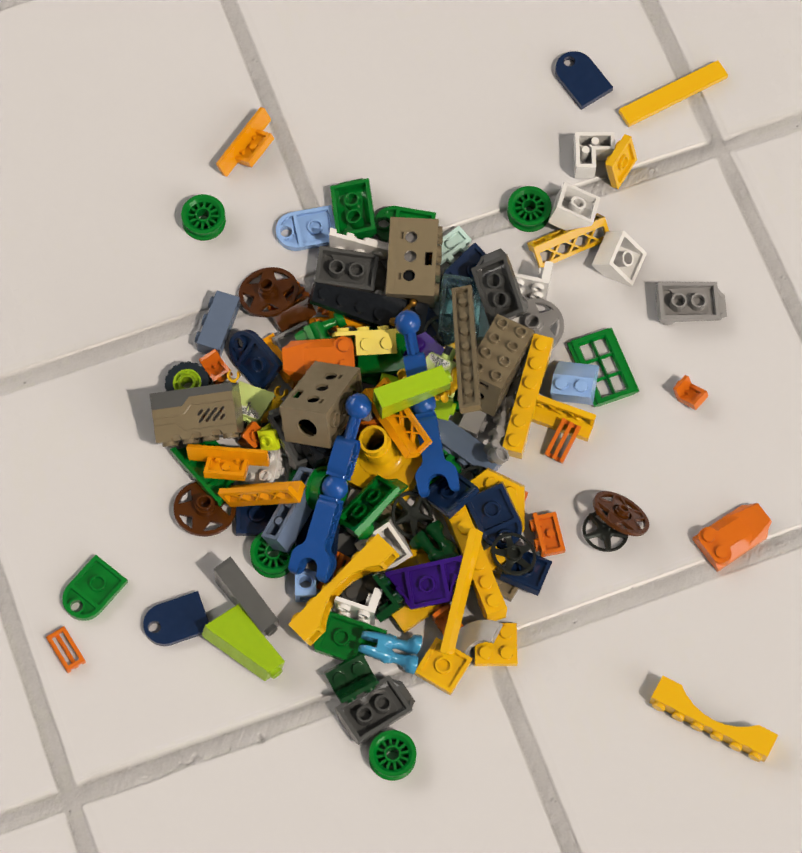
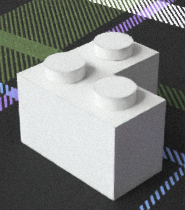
(588, 149)

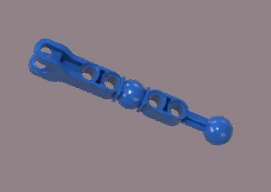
(433, 457)
(334, 487)

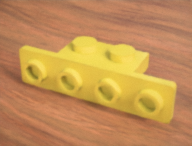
(371, 341)

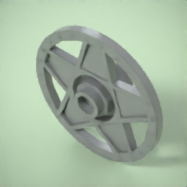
(543, 321)

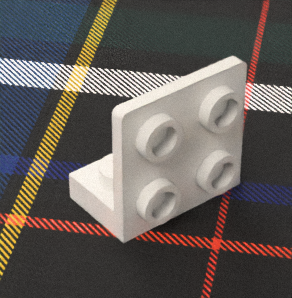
(533, 286)
(276, 471)
(358, 611)

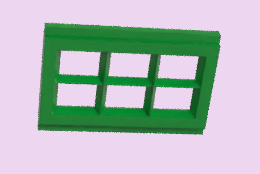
(619, 359)

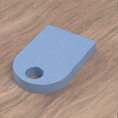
(308, 227)

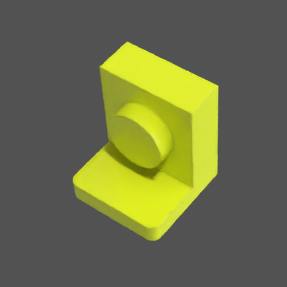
(268, 438)

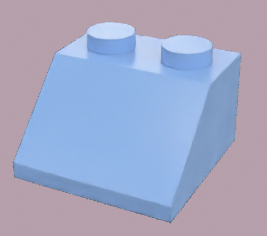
(574, 382)

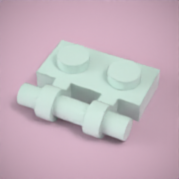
(453, 243)

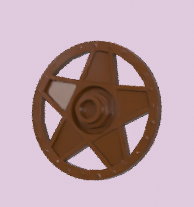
(268, 292)
(202, 510)
(619, 514)

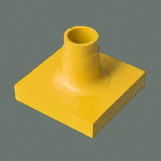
(385, 461)

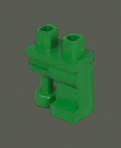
(319, 330)

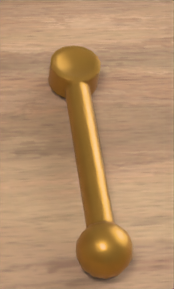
(412, 303)

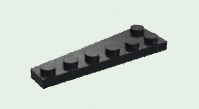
(364, 306)

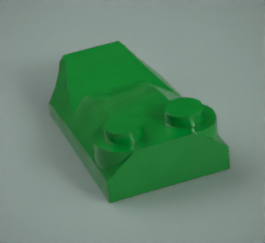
(354, 208)
(368, 505)

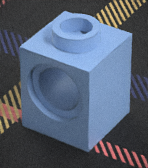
(304, 594)

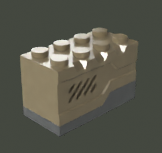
(197, 414)

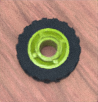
(186, 373)

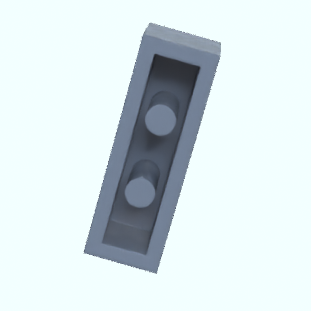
(217, 322)

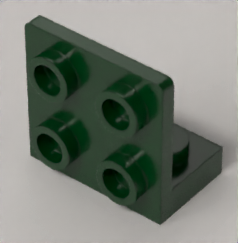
(388, 609)
(351, 678)

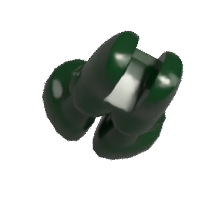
(434, 530)

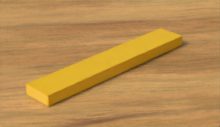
(673, 93)
(461, 591)
(409, 618)

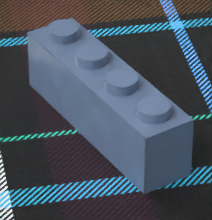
(463, 446)
(288, 518)

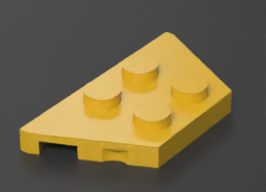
(516, 490)

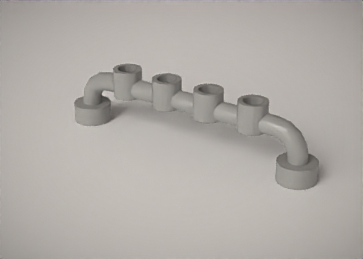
(493, 450)

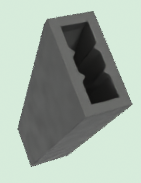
(241, 592)

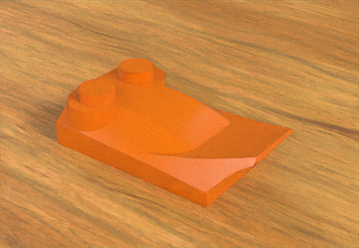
(301, 354)
(733, 535)

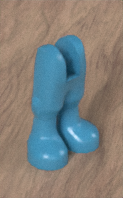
(384, 651)

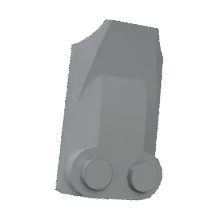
(689, 302)

